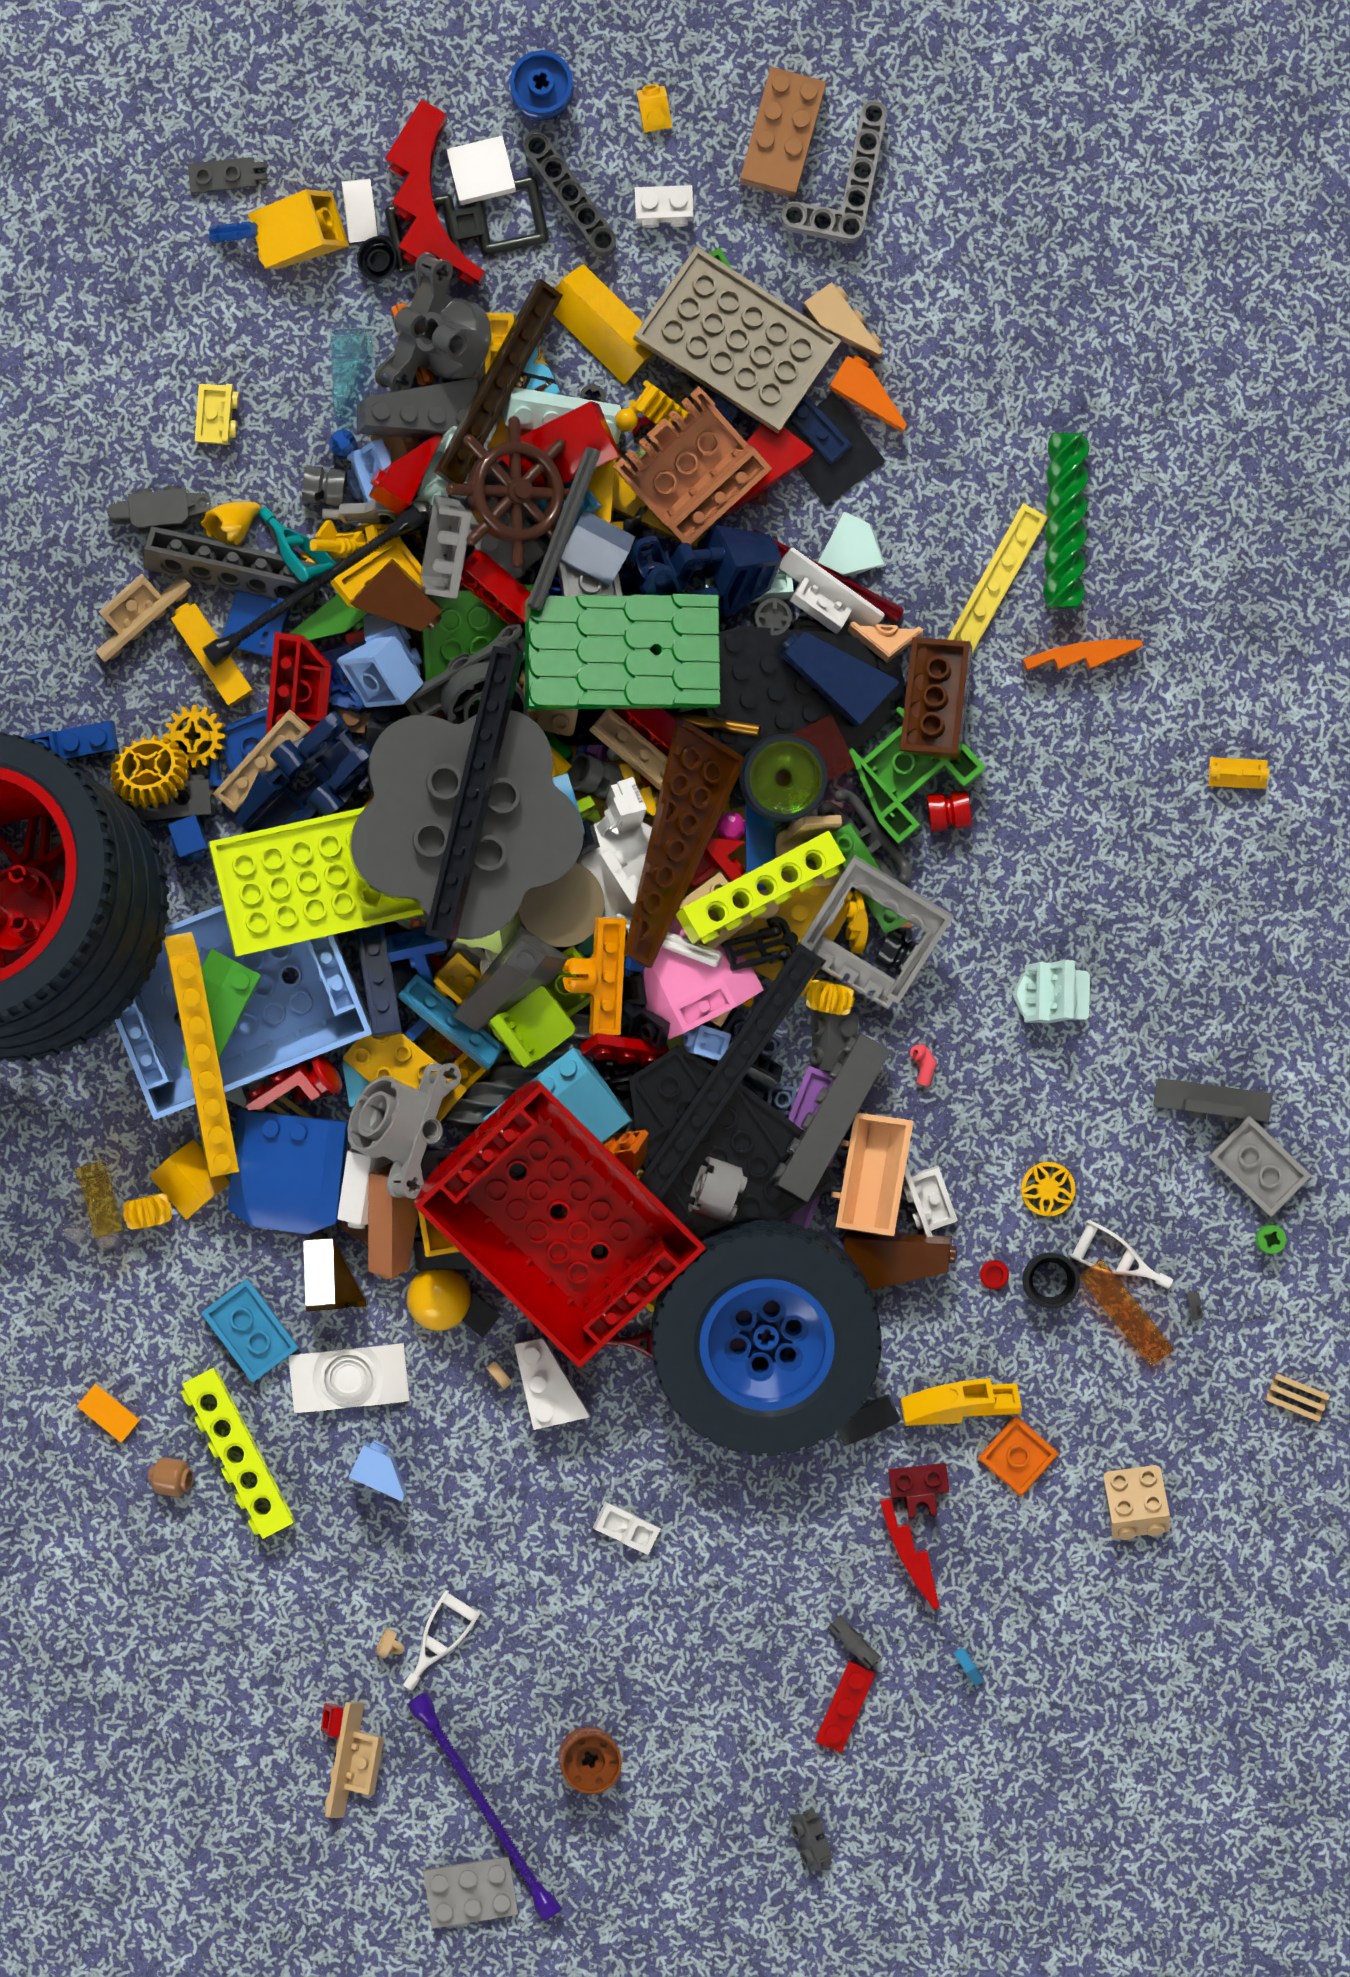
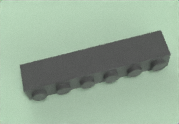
(831, 1117)

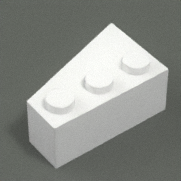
(546, 1386)

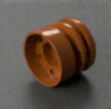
(606, 1765)

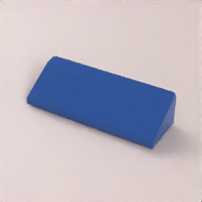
(759, 840)

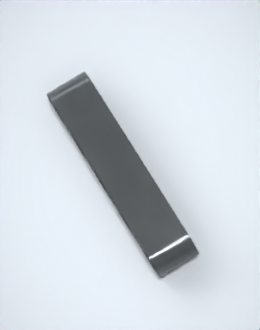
(565, 181)

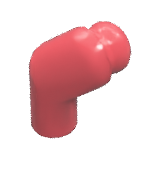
(926, 1063)

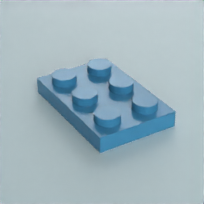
(250, 1330)

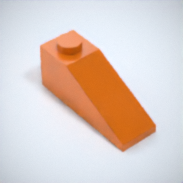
(862, 388)

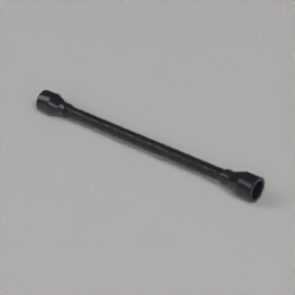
(220, 649)

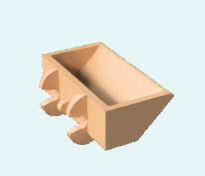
(873, 1174)

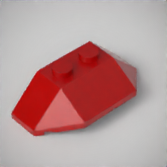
(298, 681)

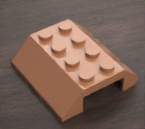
(692, 468)

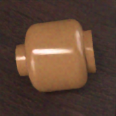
(171, 1477)

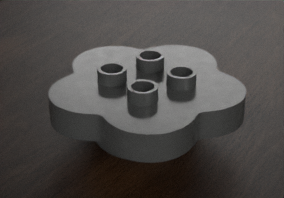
(415, 779)

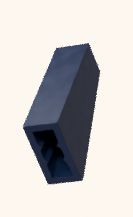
(840, 678)

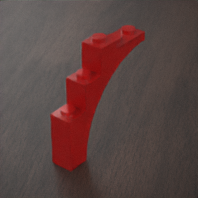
(413, 157)

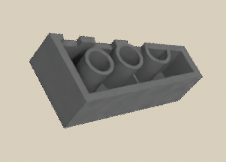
(416, 411)

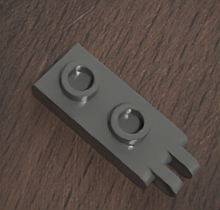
(225, 175)

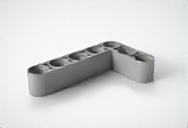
(854, 185)

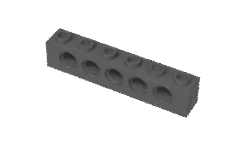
(222, 564)

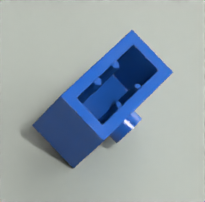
(189, 839)

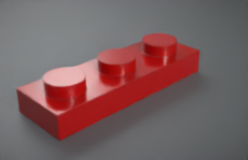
(621, 1049)
(845, 1706)

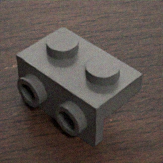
(829, 1038)

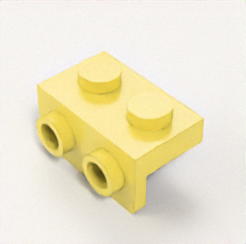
(215, 413)

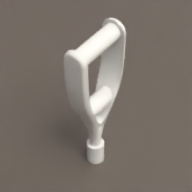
(1126, 1261)
(435, 1646)

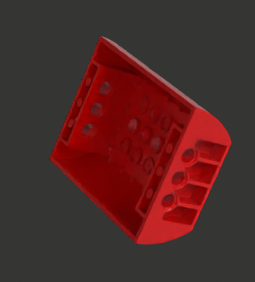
(547, 1260)

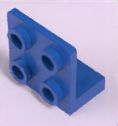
(247, 608)

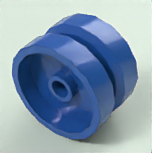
(541, 68)

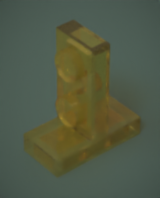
(100, 1198)

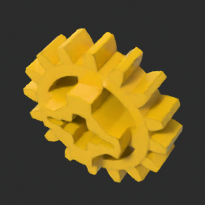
(194, 725)

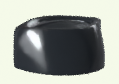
(377, 258)

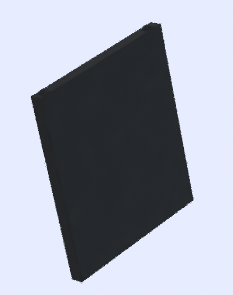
(854, 465)

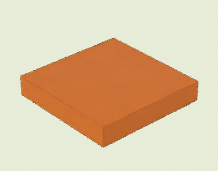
(1018, 1455)

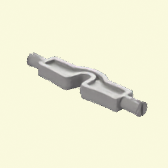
(370, 512)

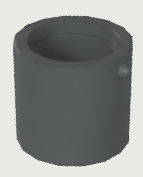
(773, 614)

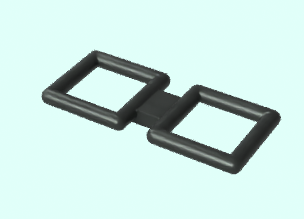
(472, 223)

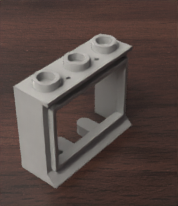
(443, 573)

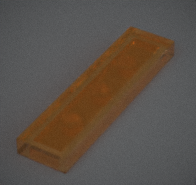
(1126, 1312)

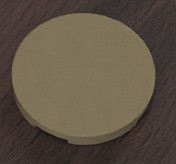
(565, 909)

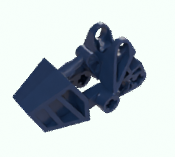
(738, 559)
(333, 761)

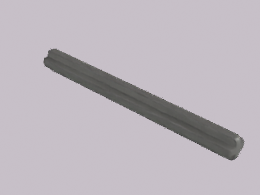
(563, 528)

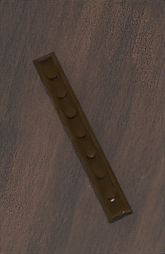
(499, 380)

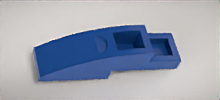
(80, 741)

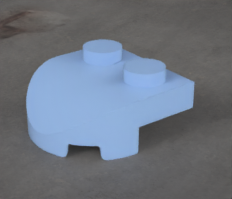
(364, 465)

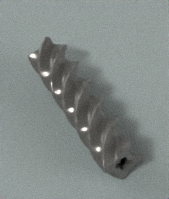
(506, 1079)

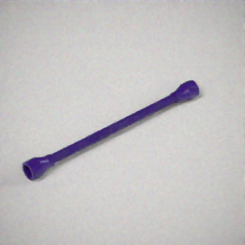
(544, 1901)

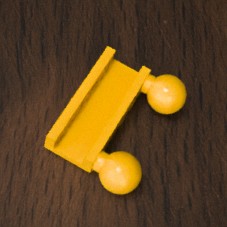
(652, 404)

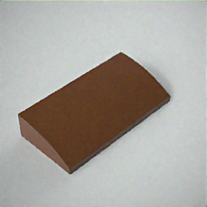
(936, 697)

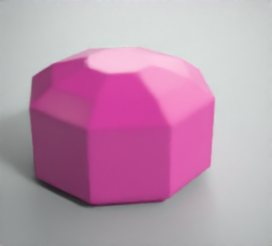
(731, 826)

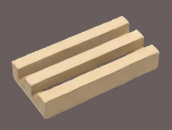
(1319, 1406)

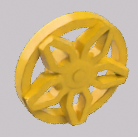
(1048, 1189)

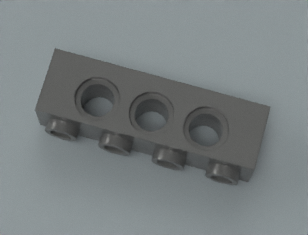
(200, 802)

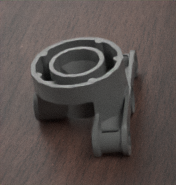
(436, 331)
(464, 682)

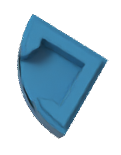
(969, 1667)

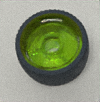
(806, 772)

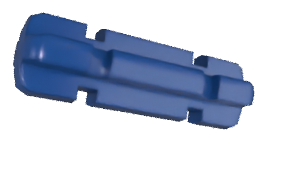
(233, 231)

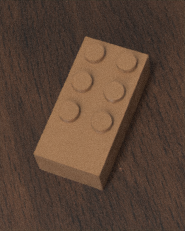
(782, 132)

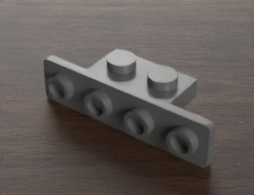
(1211, 1099)

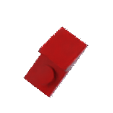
(720, 851)

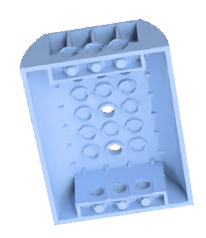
(276, 1030)

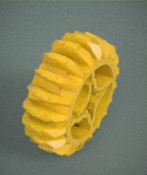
(151, 763)

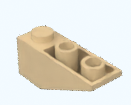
(832, 312)

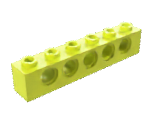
(820, 849)
(260, 1523)

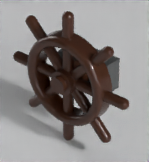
(505, 498)

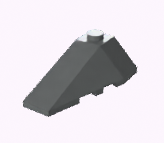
(512, 976)

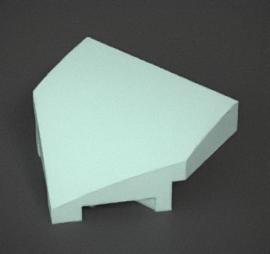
(852, 548)

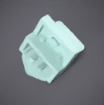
(1053, 992)

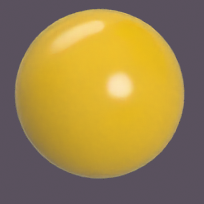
(438, 1299)

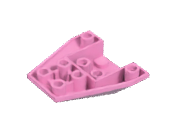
(692, 991)

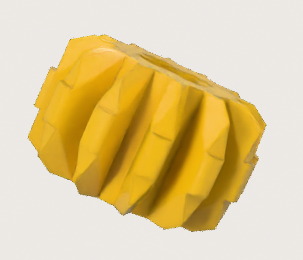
(830, 997)
(147, 1211)

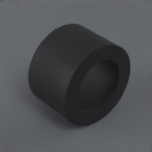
(1070, 1290)

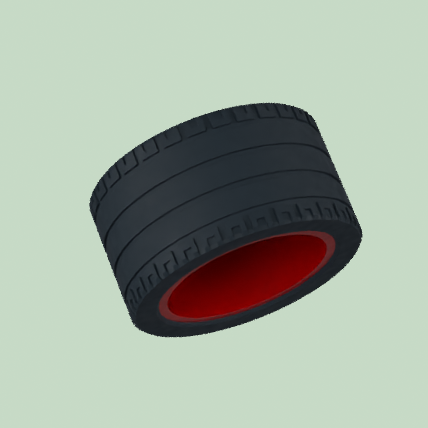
(82, 937)

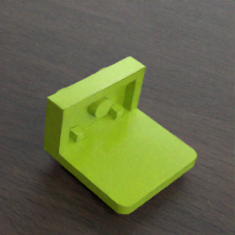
(533, 1027)

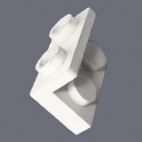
(663, 205)

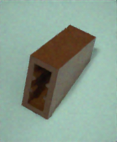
(398, 598)

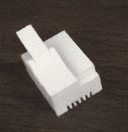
(624, 808)

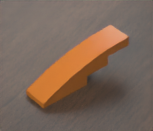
(1092, 652)

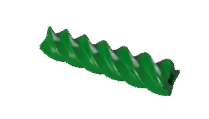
(1065, 530)

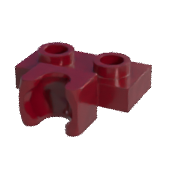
(919, 1486)

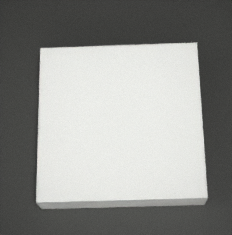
(481, 170)

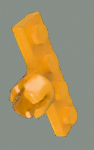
(601, 975)

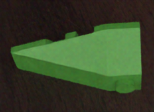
(228, 994)

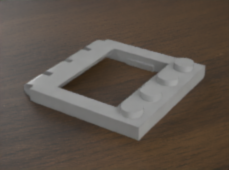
(894, 897)

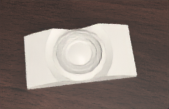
(349, 1378)

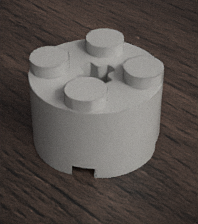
(717, 1190)

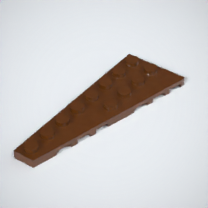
(690, 802)

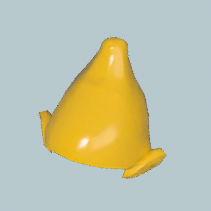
(230, 521)

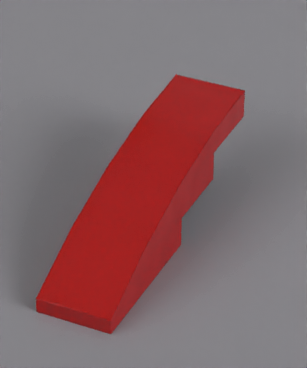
(917, 1561)

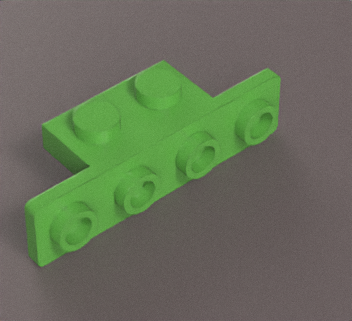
(850, 845)

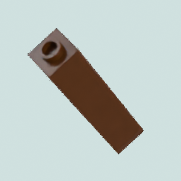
(899, 1257)

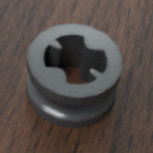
(594, 389)

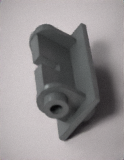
(813, 1852)

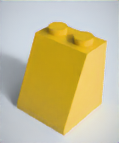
(298, 229)

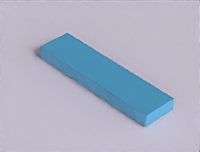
(438, 1013)

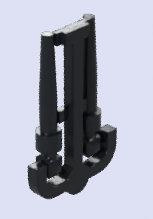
(789, 939)

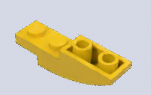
(960, 1399)

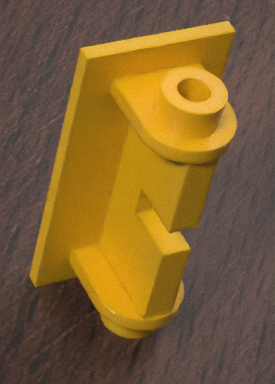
(1238, 773)

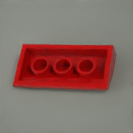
(579, 430)

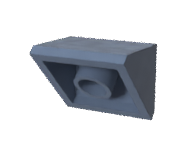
(597, 548)

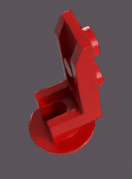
(310, 1080)

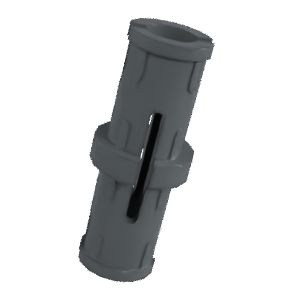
(854, 1642)

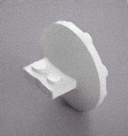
(619, 867)

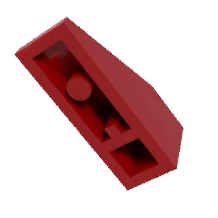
(400, 480)

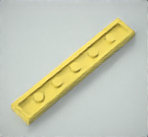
(998, 576)

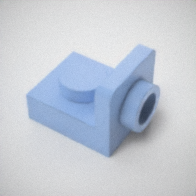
(706, 1042)

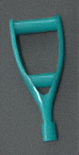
(287, 539)

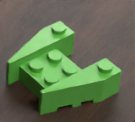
(896, 775)

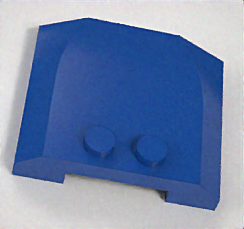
(287, 1170)

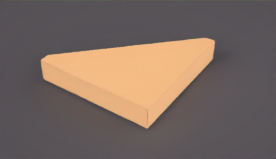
(883, 639)

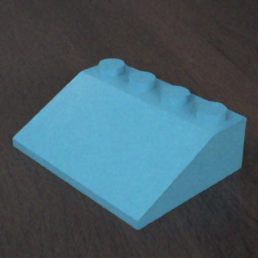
(584, 1093)

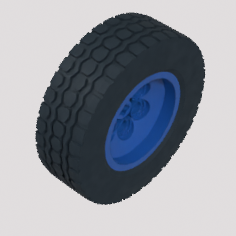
(789, 1399)

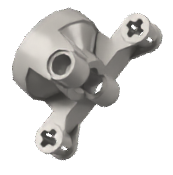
(391, 1122)

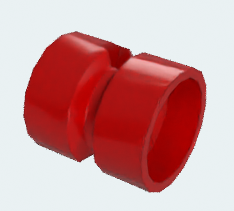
(948, 810)

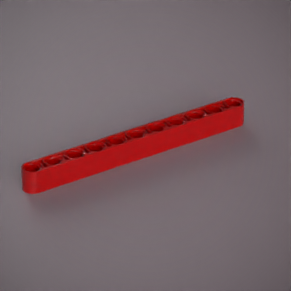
(507, 599)

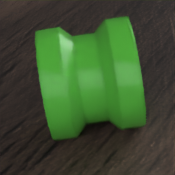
(1266, 1237)

